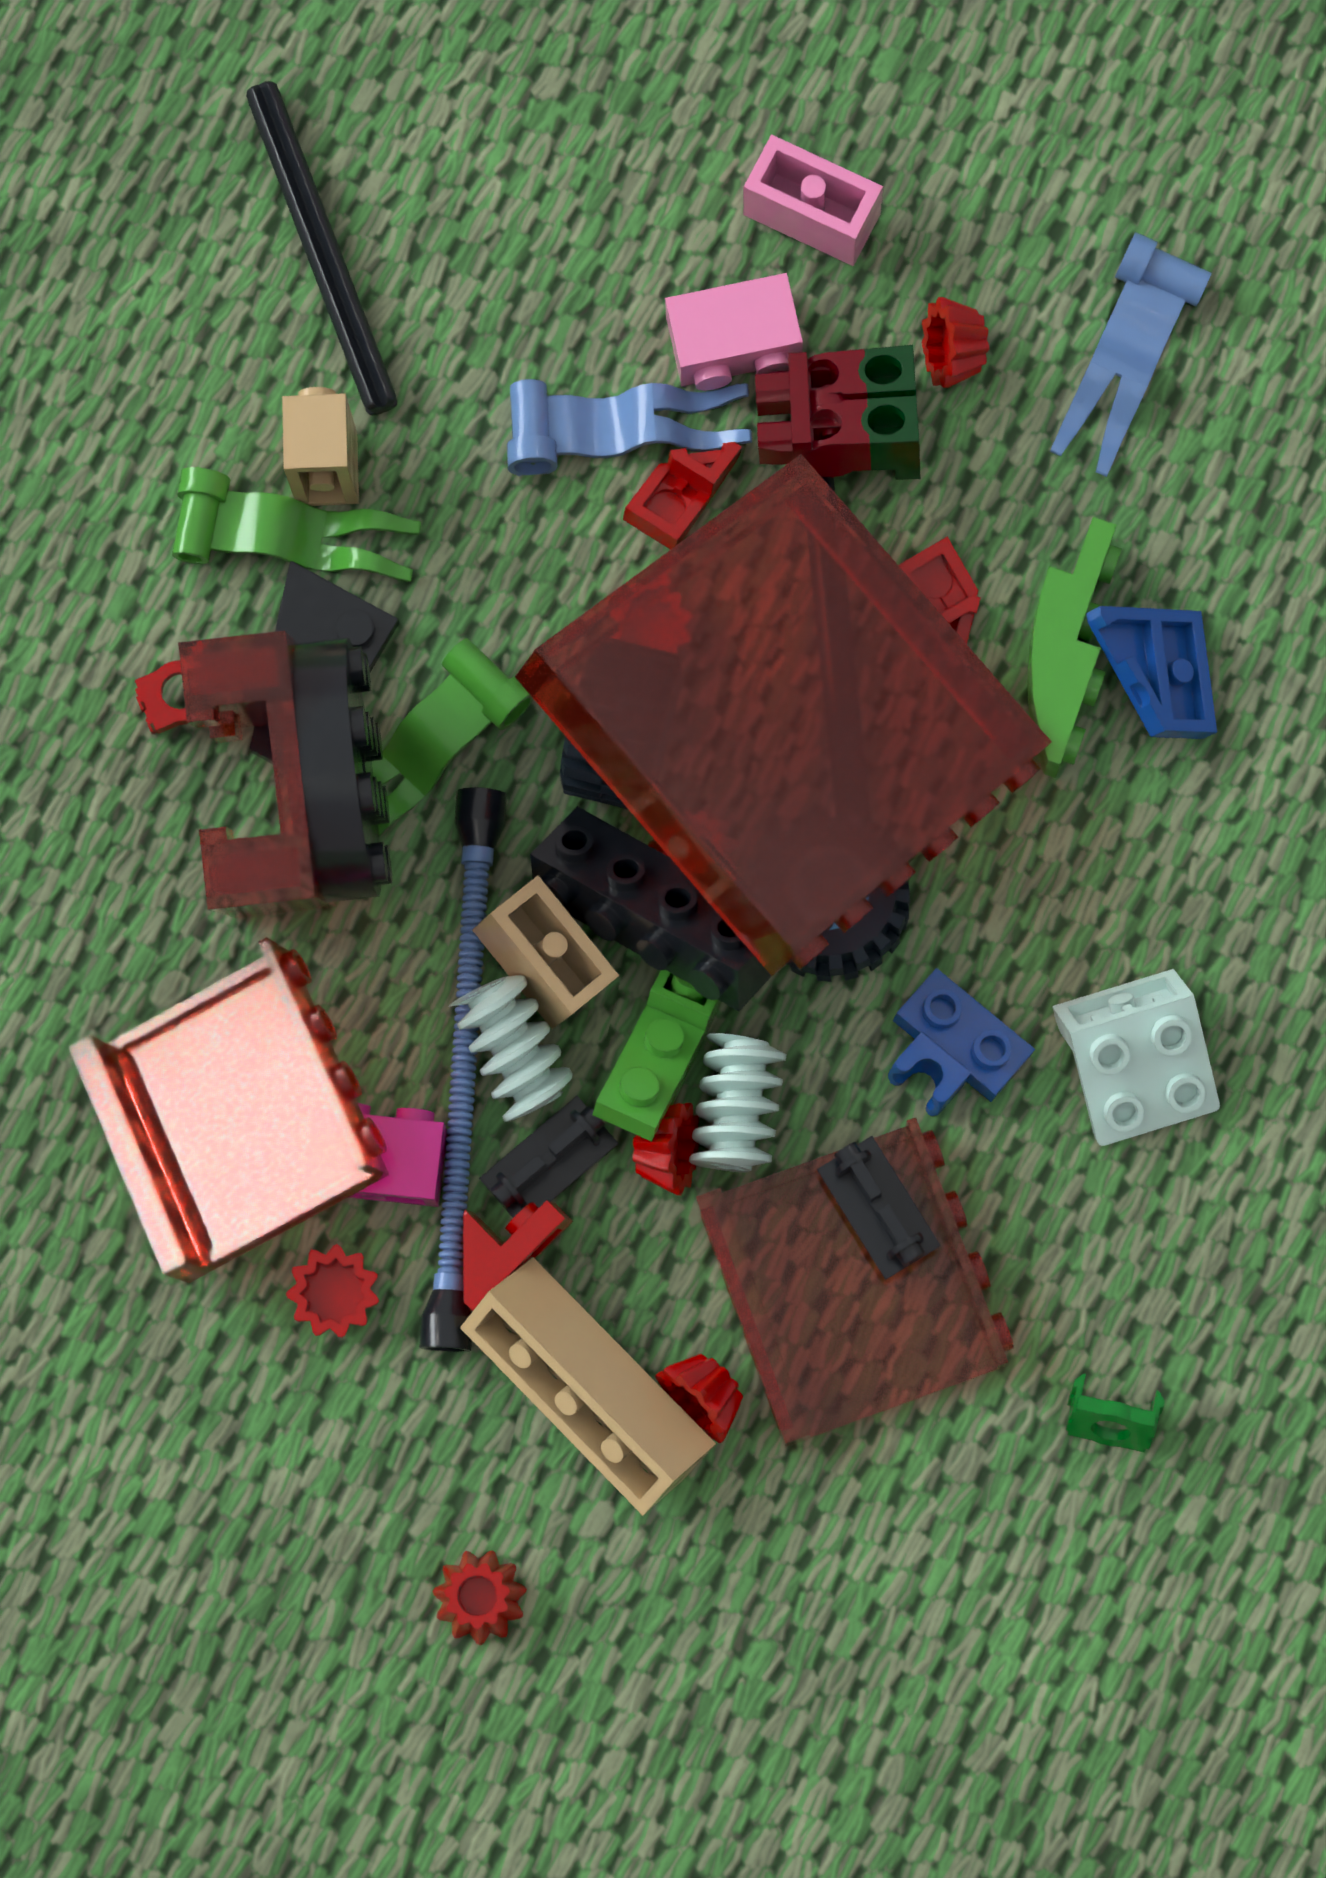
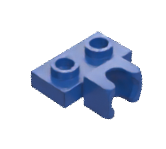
(955, 1043)

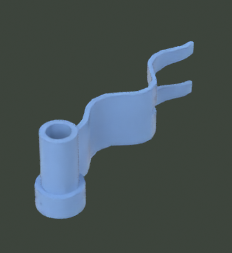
(1132, 341)
(610, 425)

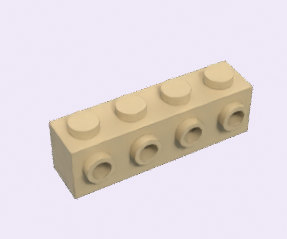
(592, 1384)

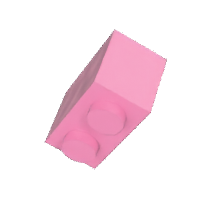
(812, 200)
(733, 331)

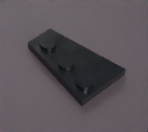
(323, 611)

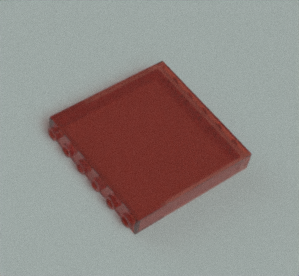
(785, 715)

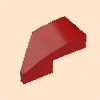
(679, 492)
(945, 584)

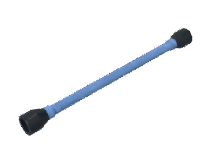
(479, 824)

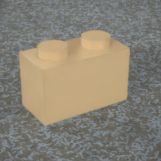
(320, 447)
(543, 942)

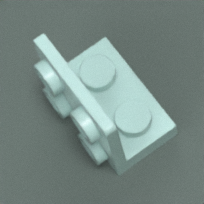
(1139, 1056)

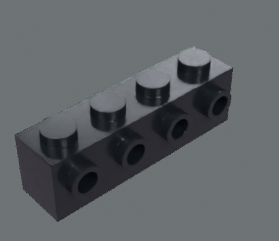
(646, 905)

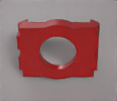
(150, 699)

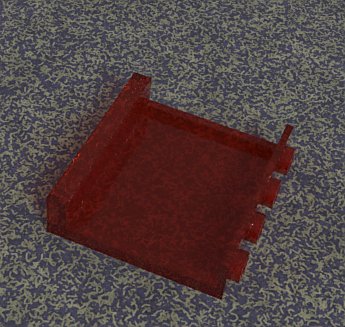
(232, 1115)
(821, 1316)

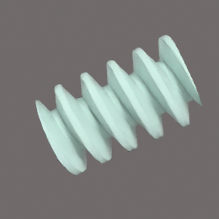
(514, 1045)
(737, 1103)

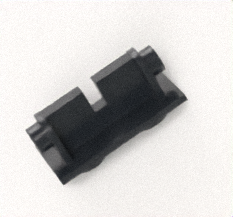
(550, 1158)
(878, 1207)

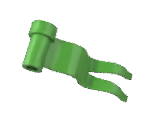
(276, 527)
(447, 722)

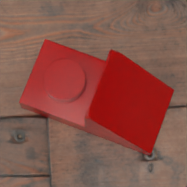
(491, 1260)

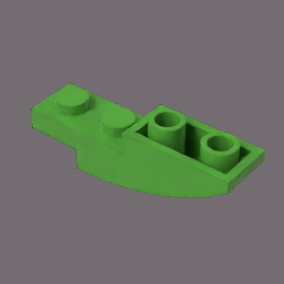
(1058, 664)
(656, 1057)

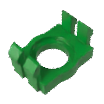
(1086, 1411)

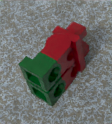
(845, 412)

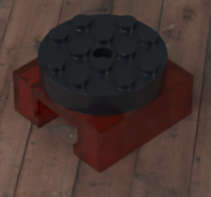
(320, 767)

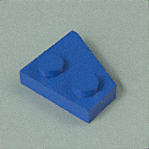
(1160, 666)

